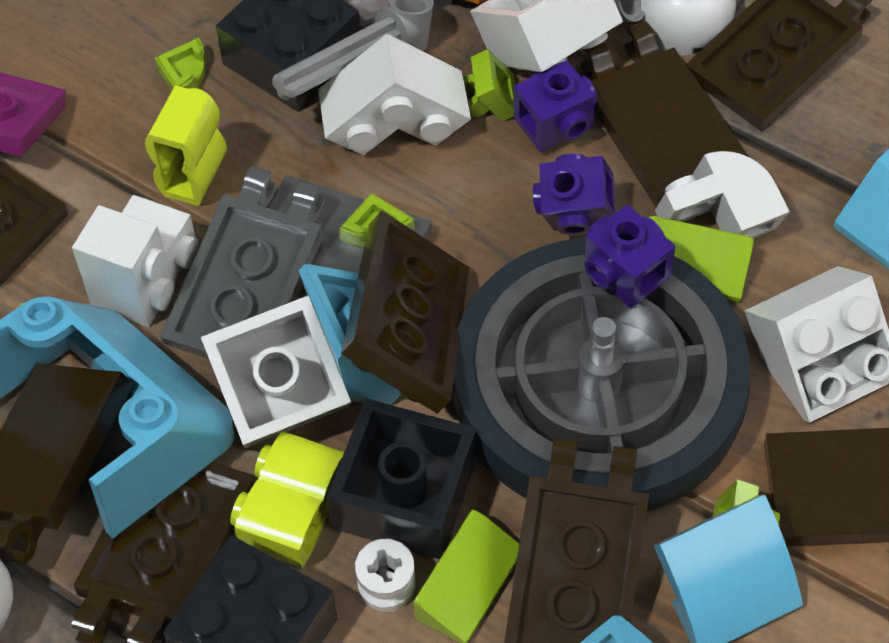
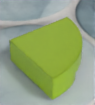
(183, 65)
(356, 226)

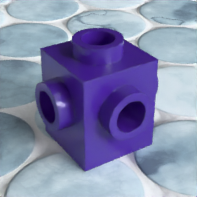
(554, 106)
(574, 192)
(628, 255)

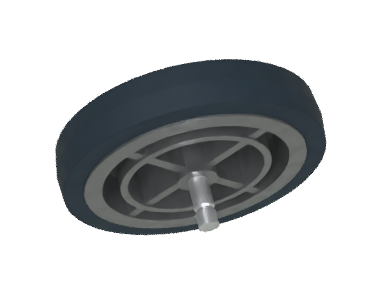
(572, 361)

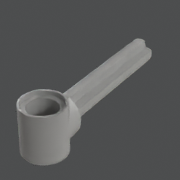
(401, 19)

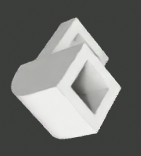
(733, 189)

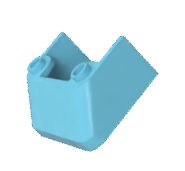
(166, 416)

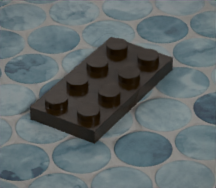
(407, 313)

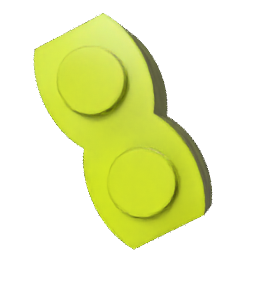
(186, 145)
(289, 498)

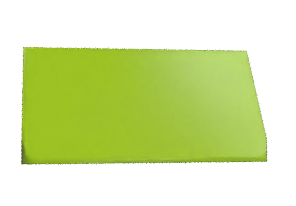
(715, 253)
(467, 578)

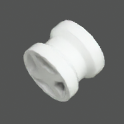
(386, 590)

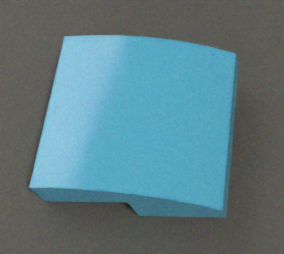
(730, 573)

